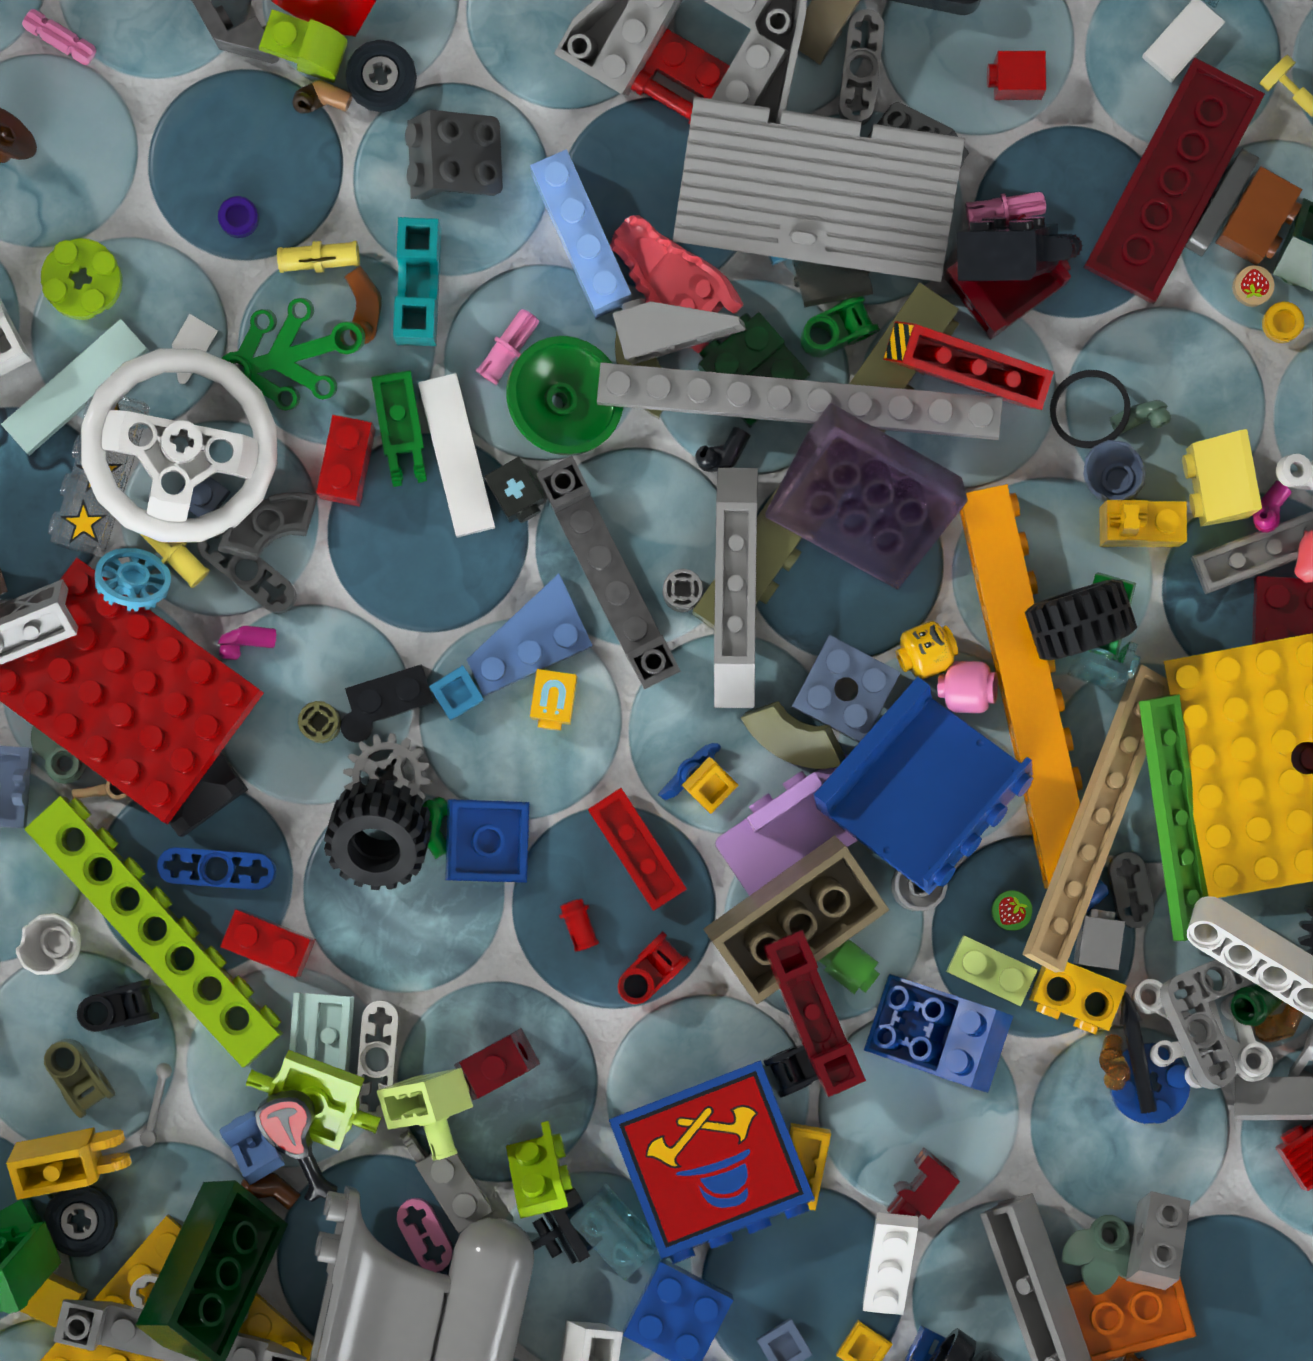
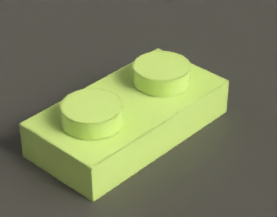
(991, 970)

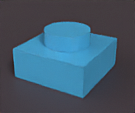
(456, 693)

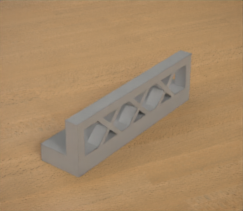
(35, 621)

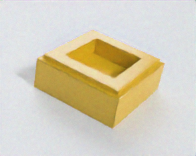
(710, 785)
(863, 1345)

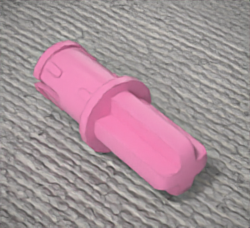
(1009, 207)
(508, 346)

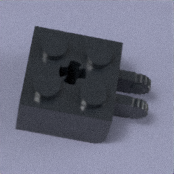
(1013, 250)

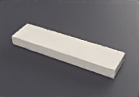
(456, 455)

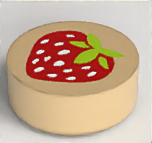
(1253, 286)

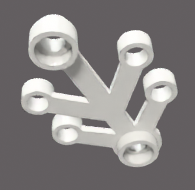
(1239, 1050)

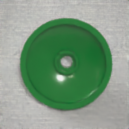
(567, 370)

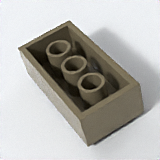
(818, 894)

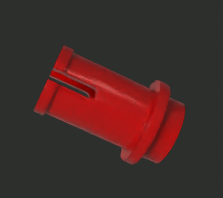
(578, 924)

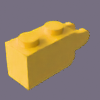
(64, 1161)

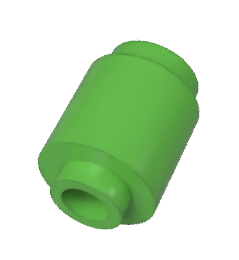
(851, 967)

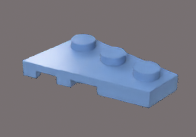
(532, 639)

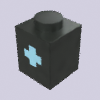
(515, 491)

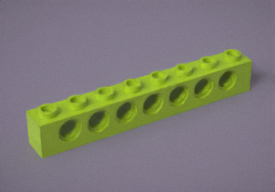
(51, 833)

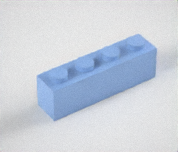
(580, 233)

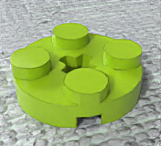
(92, 298)

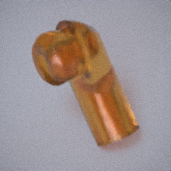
(1280, 1025)
(1114, 1063)

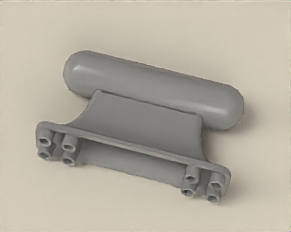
(399, 1312)

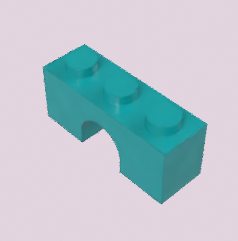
(417, 281)

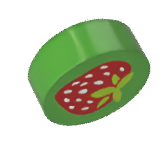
(1011, 910)

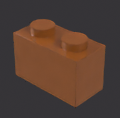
(1259, 217)

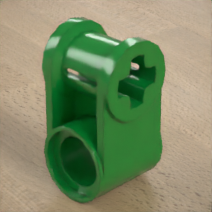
(845, 323)

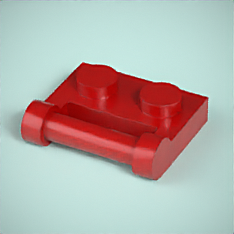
(685, 66)

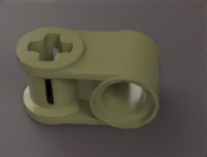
(79, 1078)

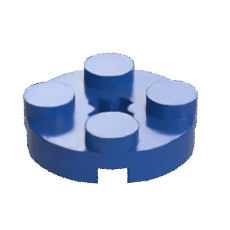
(1169, 1097)

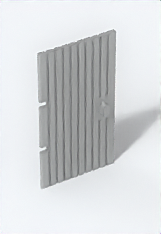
(818, 189)

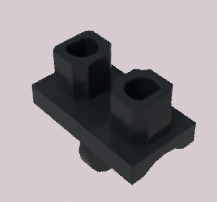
(570, 1239)

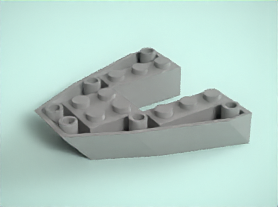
(618, 37)

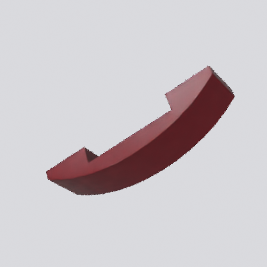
(813, 1013)

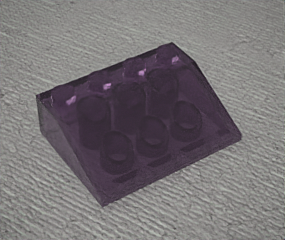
(866, 497)

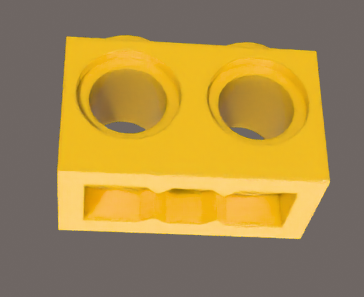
(1079, 984)

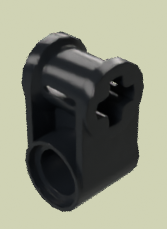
(120, 1007)
(799, 1067)

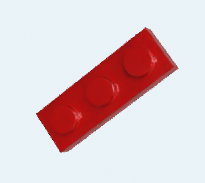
(637, 849)

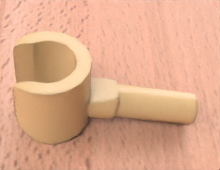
(99, 790)

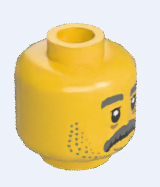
(927, 650)

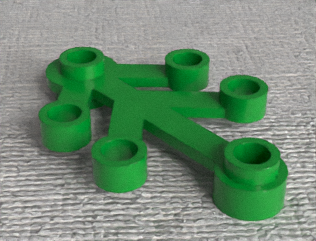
(283, 356)

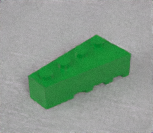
(25, 1265)

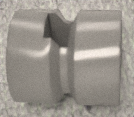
(912, 896)

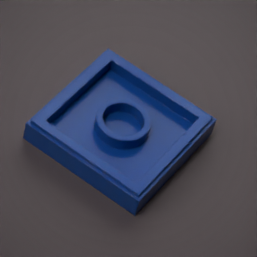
(487, 841)

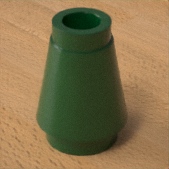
(1253, 1005)

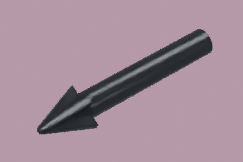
(1130, 1020)

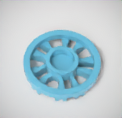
(132, 578)

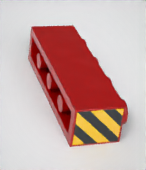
(968, 365)

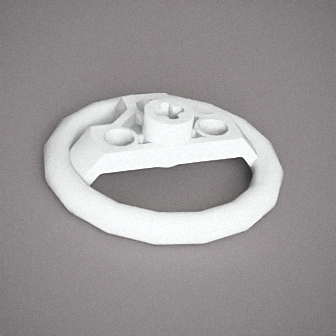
(167, 513)

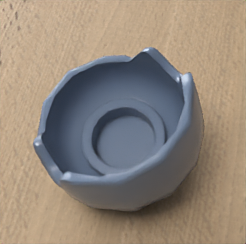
(1114, 471)

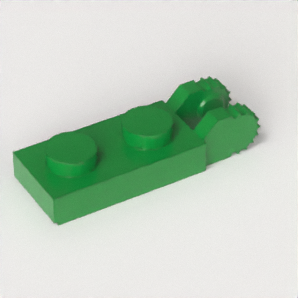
(399, 422)

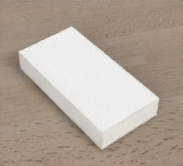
(1183, 39)

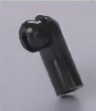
(724, 455)

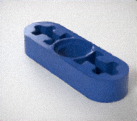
(187, 855)

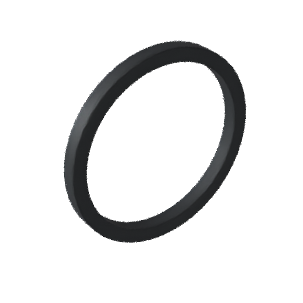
(1083, 374)

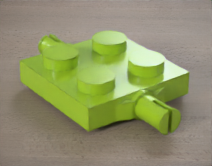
(331, 1090)

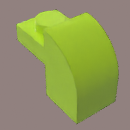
(309, 44)

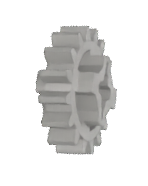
(397, 757)

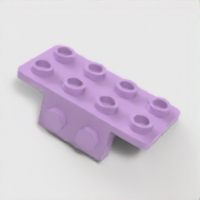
(779, 832)

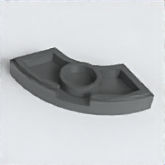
(272, 519)

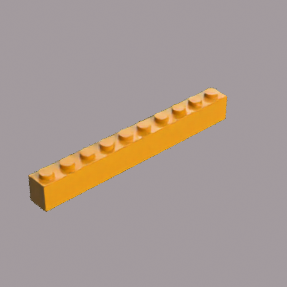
(1023, 678)

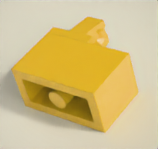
(1143, 523)

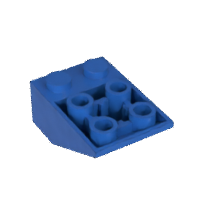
(938, 1033)

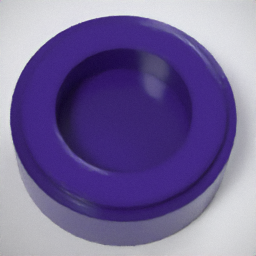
(238, 217)

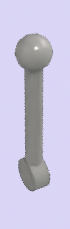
(149, 1137)

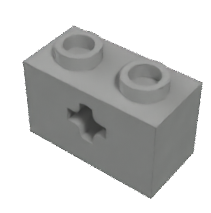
(1158, 1240)

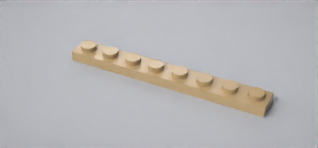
(1094, 827)

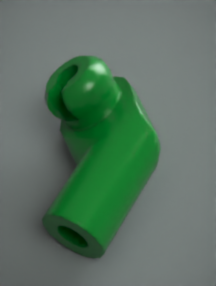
(438, 810)

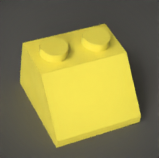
(1222, 478)

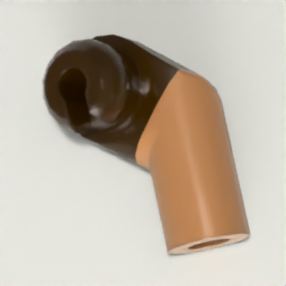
(320, 94)

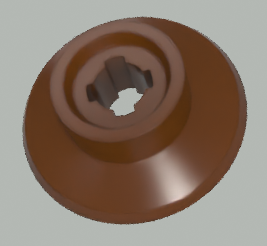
(15, 139)

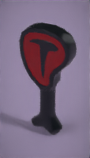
(286, 1124)

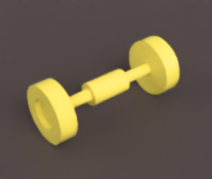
(1278, 73)

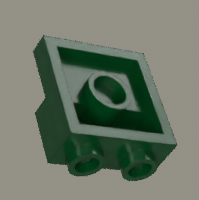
(753, 353)

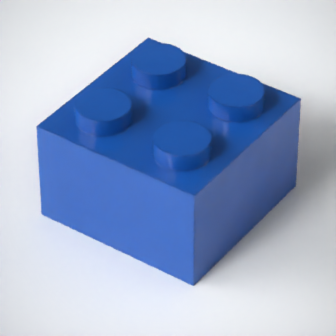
(677, 1313)

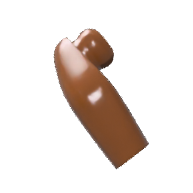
(367, 303)

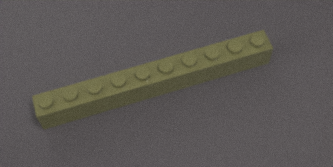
(777, 544)

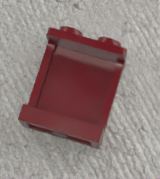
(1003, 302)

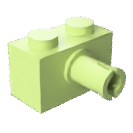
(428, 1103)

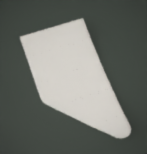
(193, 335)

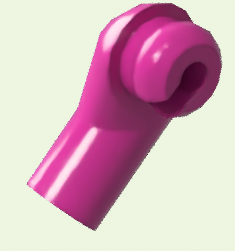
(1268, 517)
(245, 636)

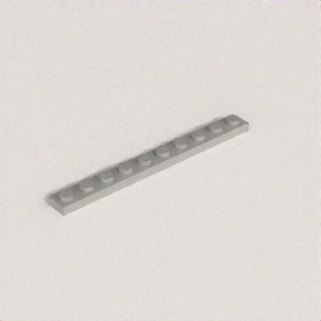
(798, 400)

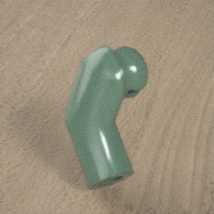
(1154, 411)

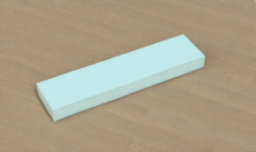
(72, 387)

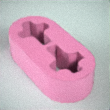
(433, 1229)

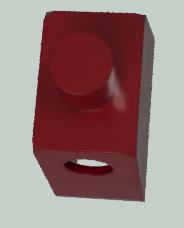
(498, 1064)

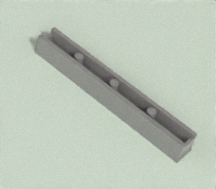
(1034, 1281)

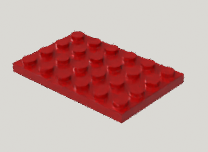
(130, 697)

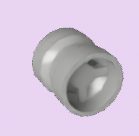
(679, 596)

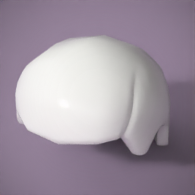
(49, 944)

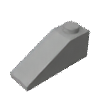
(661, 329)

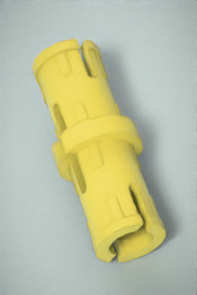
(318, 256)

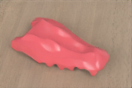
(670, 272)

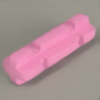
(59, 37)

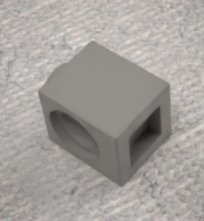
(1099, 940)

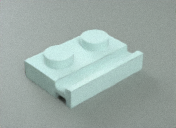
(322, 1028)

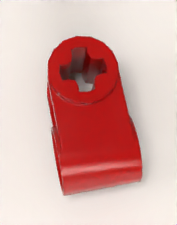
(653, 968)

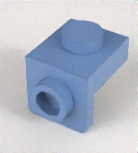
(250, 1148)

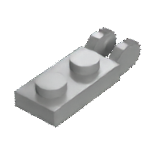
(450, 1184)

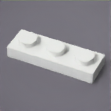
(890, 1263)

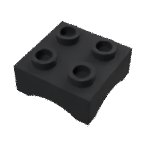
(212, 793)

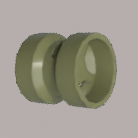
(324, 726)

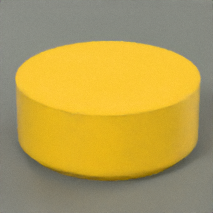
(1283, 322)

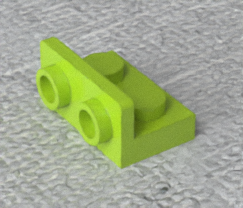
(537, 1173)

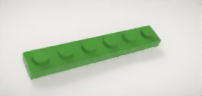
(1173, 807)

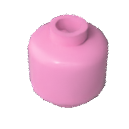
(968, 687)

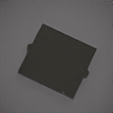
(829, 283)

